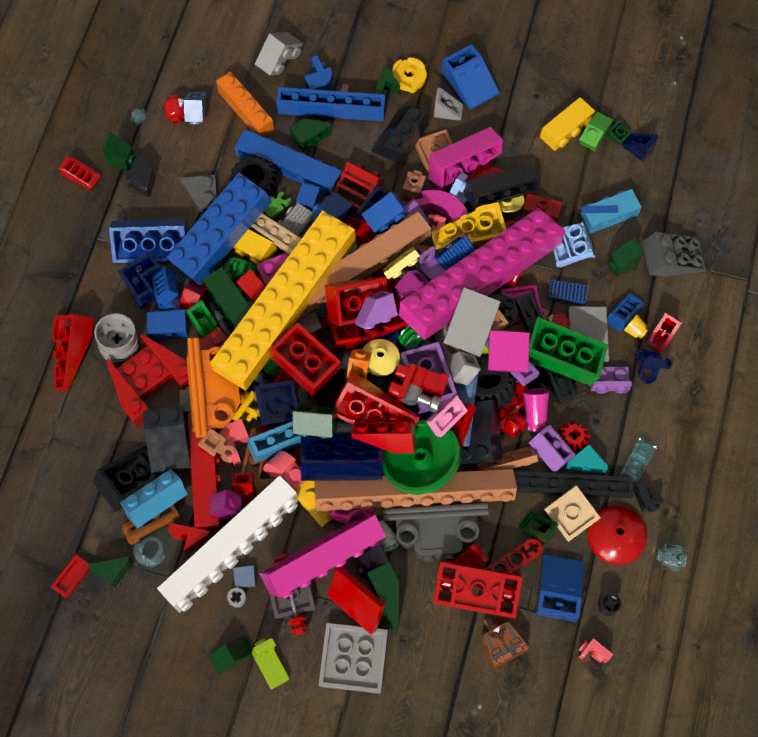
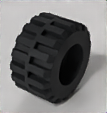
(257, 168)
(501, 393)

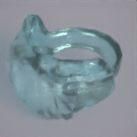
(142, 559)

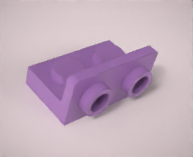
(612, 379)

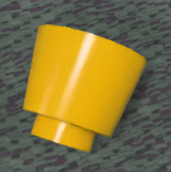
(636, 327)

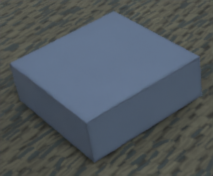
(244, 577)

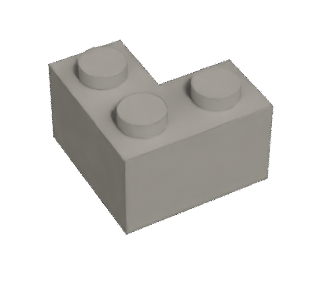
(276, 51)

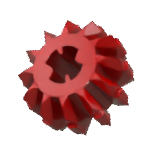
(573, 429)

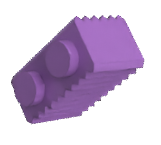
(551, 448)

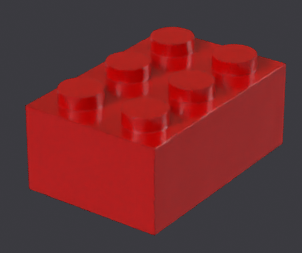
(305, 359)

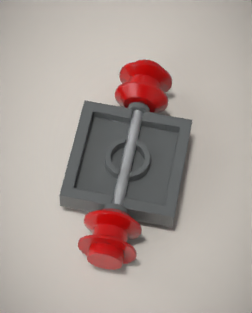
(294, 605)

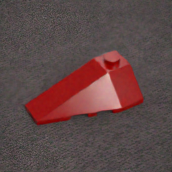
(353, 336)
(72, 339)
(365, 402)

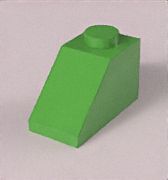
(595, 131)

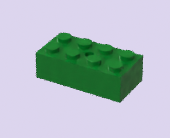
(566, 351)

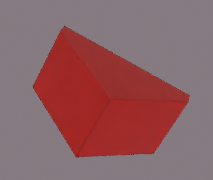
(192, 294)
(664, 332)

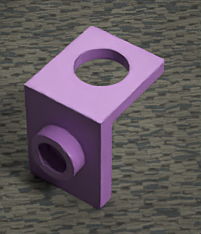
(430, 266)

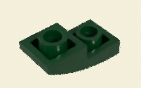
(617, 131)

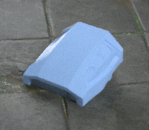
(574, 246)

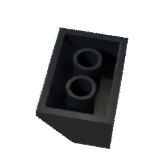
(402, 134)

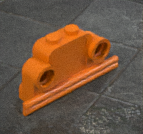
(211, 395)

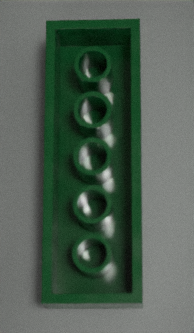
(234, 306)

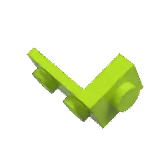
(269, 663)

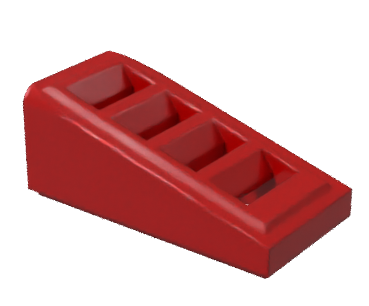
(70, 165)

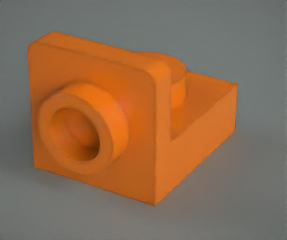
(359, 363)

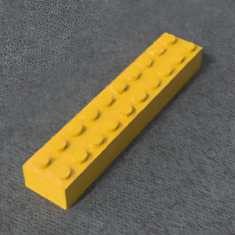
(283, 300)

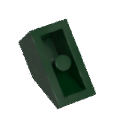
(309, 132)
(117, 152)
(625, 258)

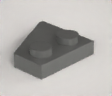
(201, 190)

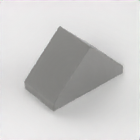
(447, 106)

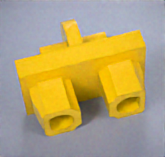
(246, 408)

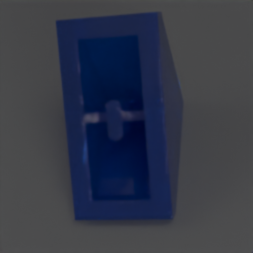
(640, 144)

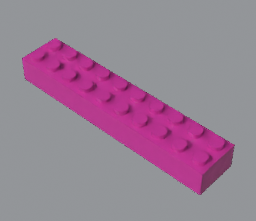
(481, 271)

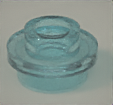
(138, 116)

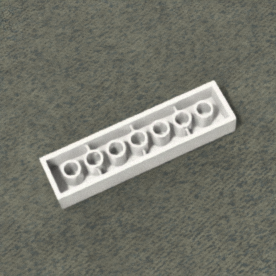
(229, 544)

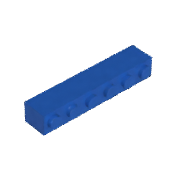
(330, 104)
(289, 162)

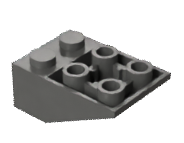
(673, 254)

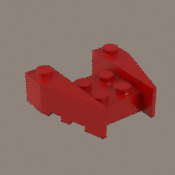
(145, 375)

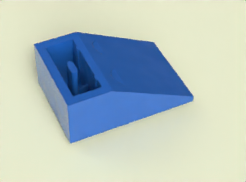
(469, 77)
(560, 588)

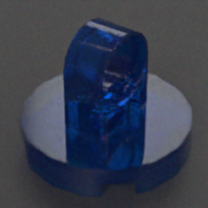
(651, 361)

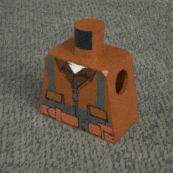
(502, 642)

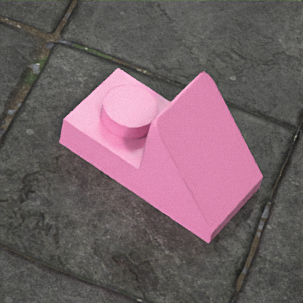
(447, 415)

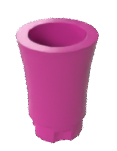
(536, 408)

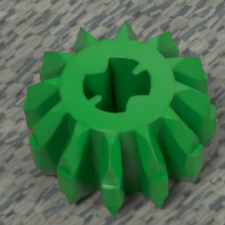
(238, 267)
(411, 339)

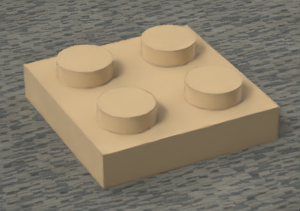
(572, 513)

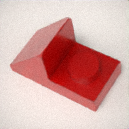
(194, 536)
(472, 557)

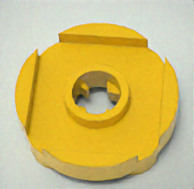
(418, 77)

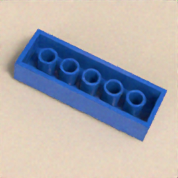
(219, 228)

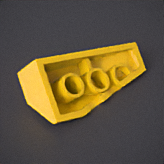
(479, 227)

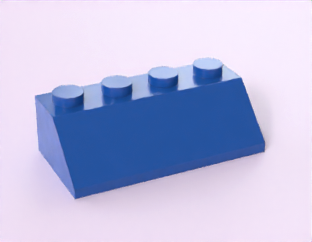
(138, 237)

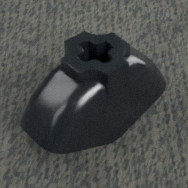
(140, 175)

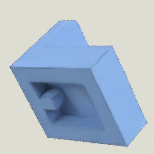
(458, 187)

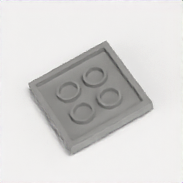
(353, 658)

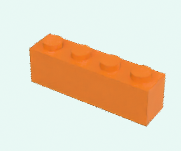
(244, 105)

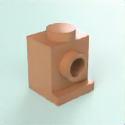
(413, 185)

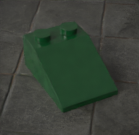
(385, 585)

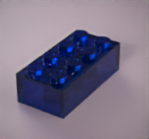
(339, 459)

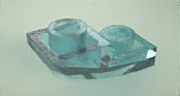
(638, 460)

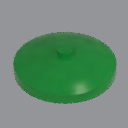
(429, 466)

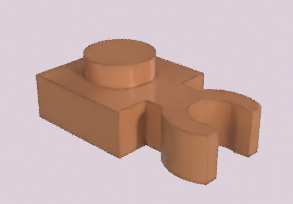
(215, 444)

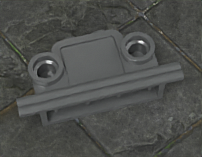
(436, 529)

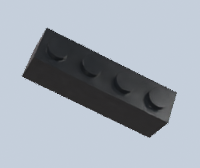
(502, 186)

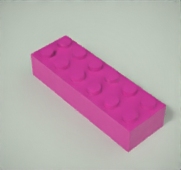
(322, 555)

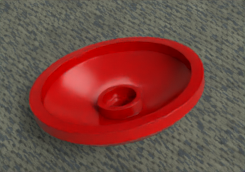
(611, 546)

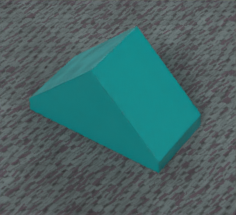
(587, 462)

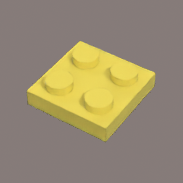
(395, 268)

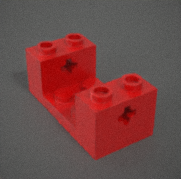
(455, 589)

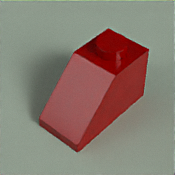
(363, 232)

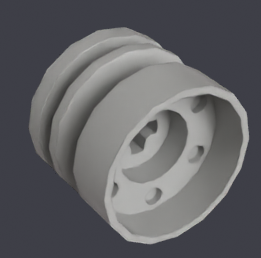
(116, 329)

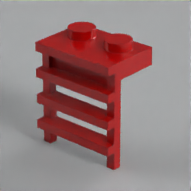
(357, 174)

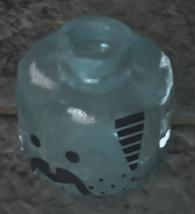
(672, 557)

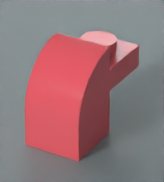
(236, 436)
(284, 465)

